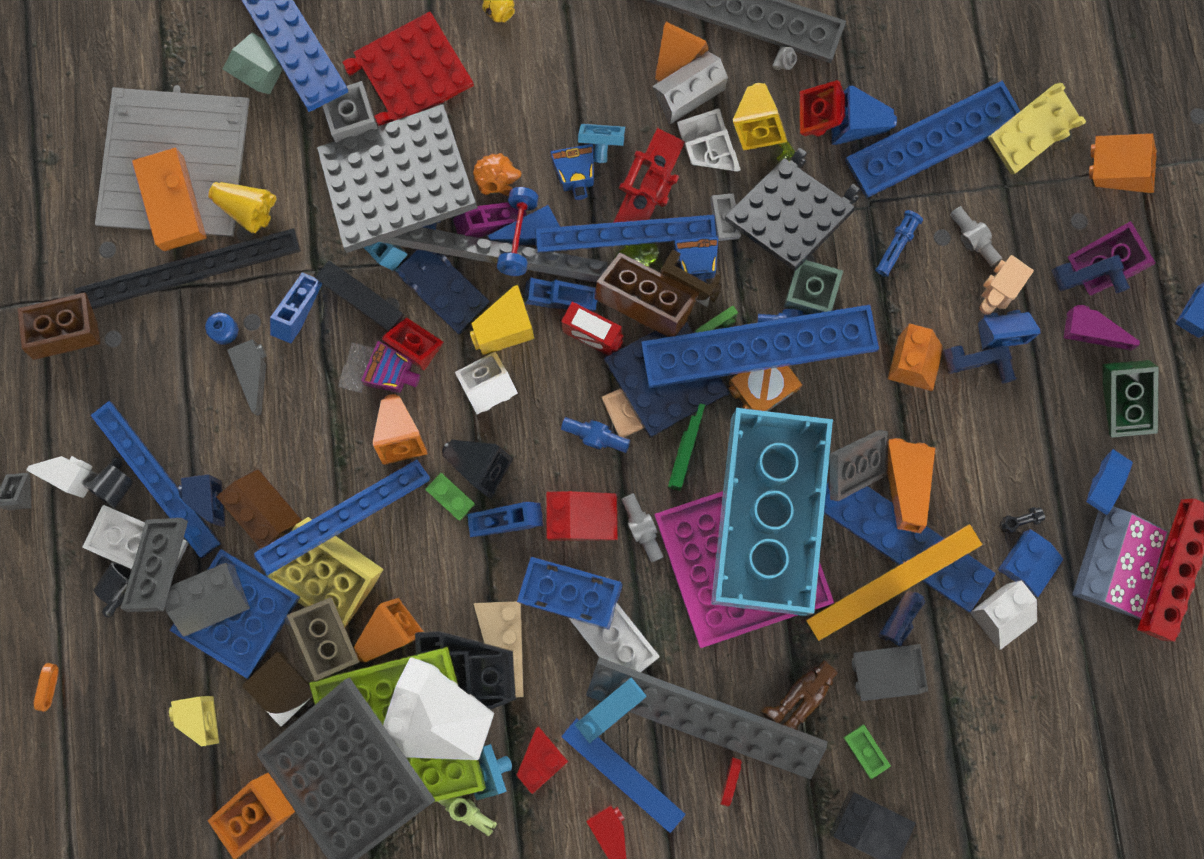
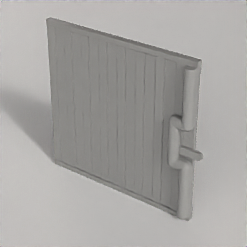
(145, 122)

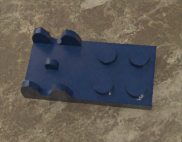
(442, 288)

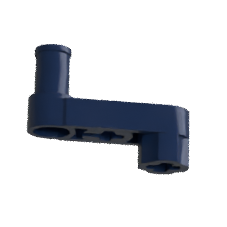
(1068, 278)
(957, 361)

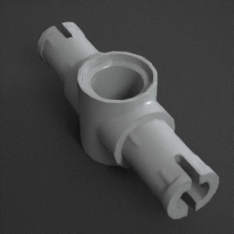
(976, 236)
(642, 527)

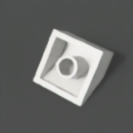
(486, 382)
(65, 474)

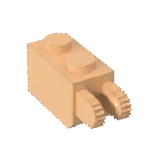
(1005, 285)

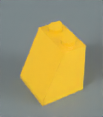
(502, 324)

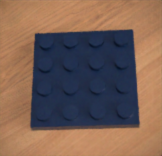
(663, 405)

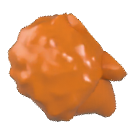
(495, 174)

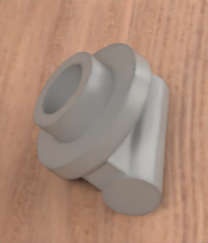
(785, 58)

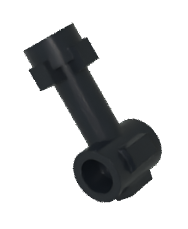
(1010, 524)

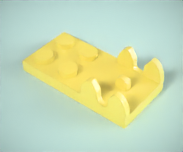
(1035, 128)

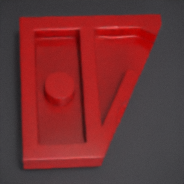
(540, 761)

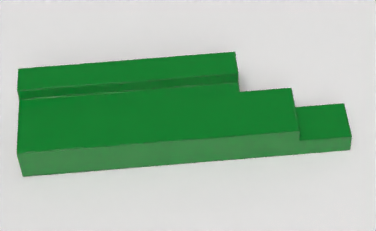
(685, 451)

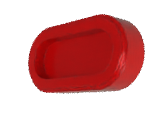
(730, 782)

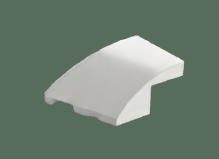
(708, 141)

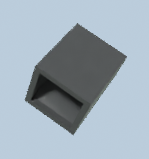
(890, 672)

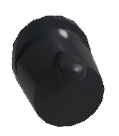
(110, 484)
(112, 587)

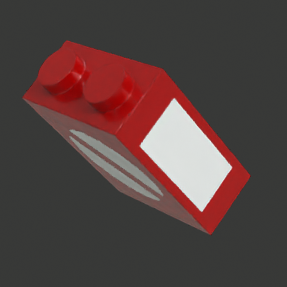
(592, 329)

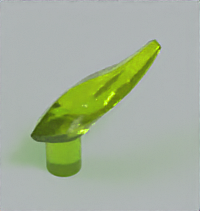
(788, 151)

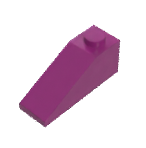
(485, 219)
(1094, 328)

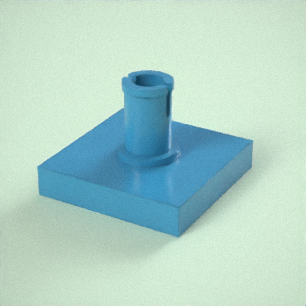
(602, 137)
(492, 772)

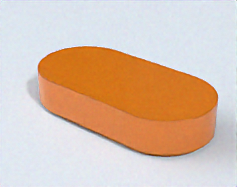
(46, 687)

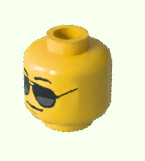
(499, 9)

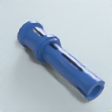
(903, 234)

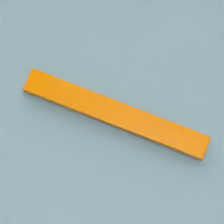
(894, 582)

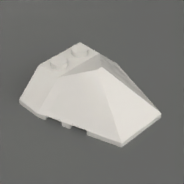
(435, 716)

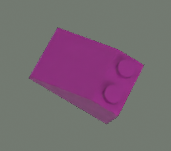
(1123, 242)

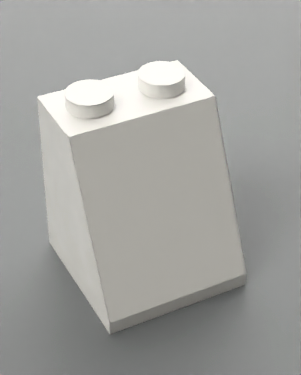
(1007, 613)

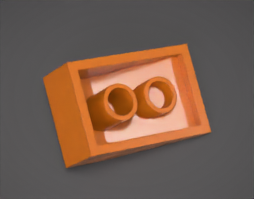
(251, 815)

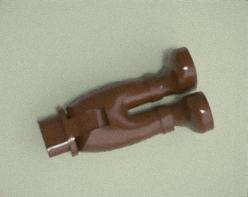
(811, 688)

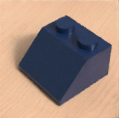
(201, 494)

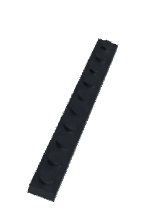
(191, 268)

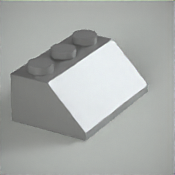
(691, 86)

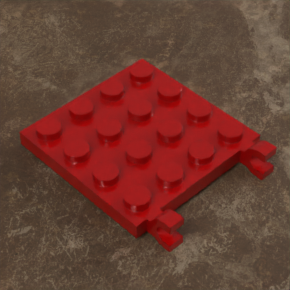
(411, 69)

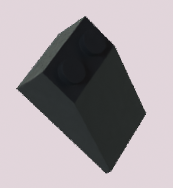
(871, 827)

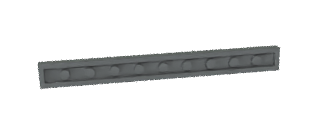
(489, 251)

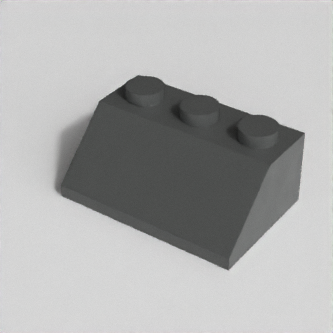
(206, 599)

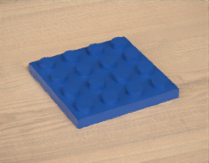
(246, 637)

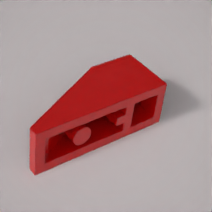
(609, 831)

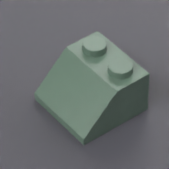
(254, 64)

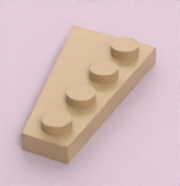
(502, 628)

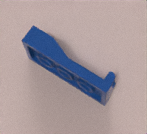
(570, 593)

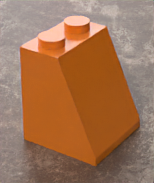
(1124, 162)
(916, 357)

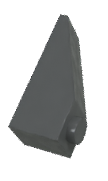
(251, 370)

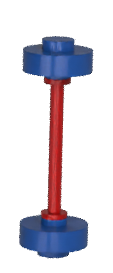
(523, 200)

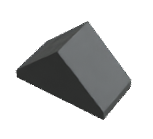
(15, 492)

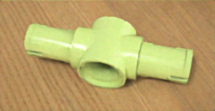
(472, 816)

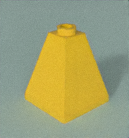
(758, 119)

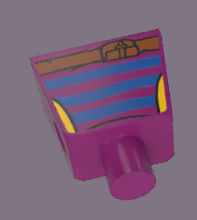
(389, 370)

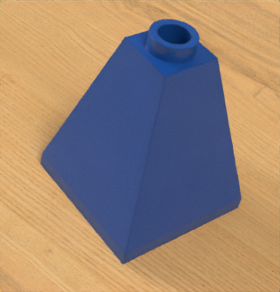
(863, 117)

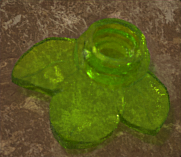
(638, 253)

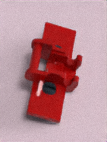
(657, 182)

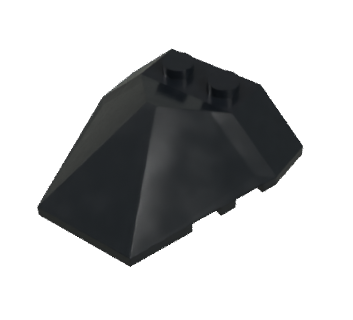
(478, 667)

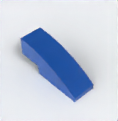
(558, 294)
(1109, 481)

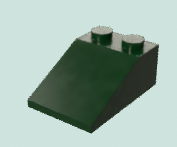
(1131, 397)

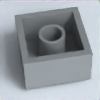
(350, 113)

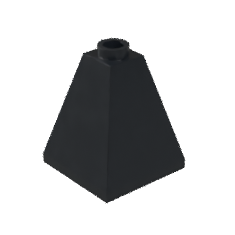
(478, 463)

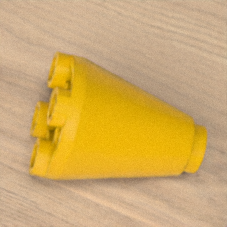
(244, 204)

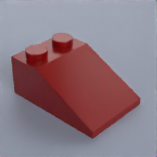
(581, 516)

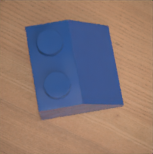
(1007, 330)
(1031, 561)

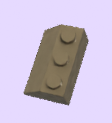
(321, 640)

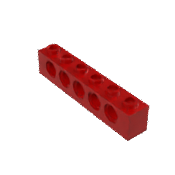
(1168, 576)

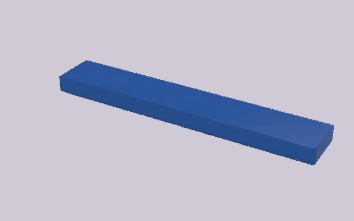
(626, 778)

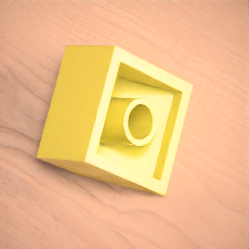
(196, 719)

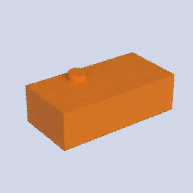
(169, 199)

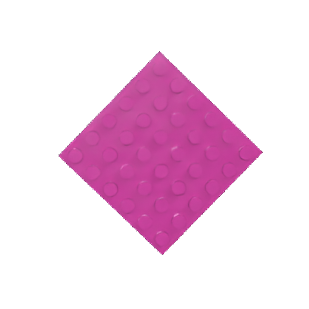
(691, 545)

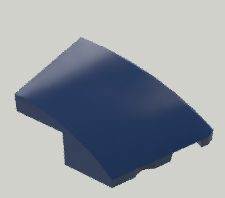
(900, 622)

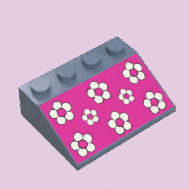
(1120, 562)

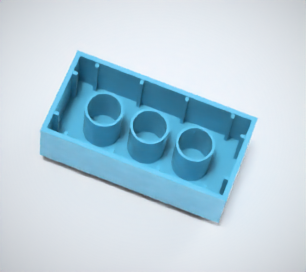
(772, 512)

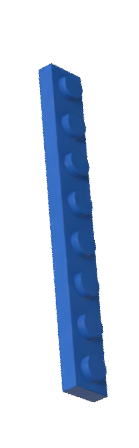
(624, 233)
(154, 477)
(341, 517)

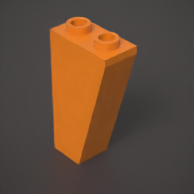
(910, 482)

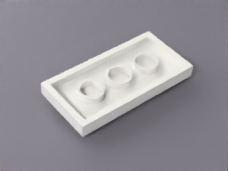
(118, 537)
(620, 643)

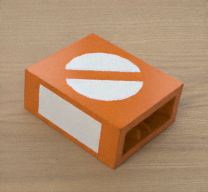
(764, 388)

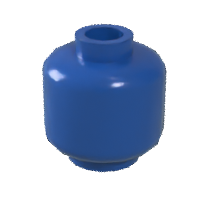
(221, 328)

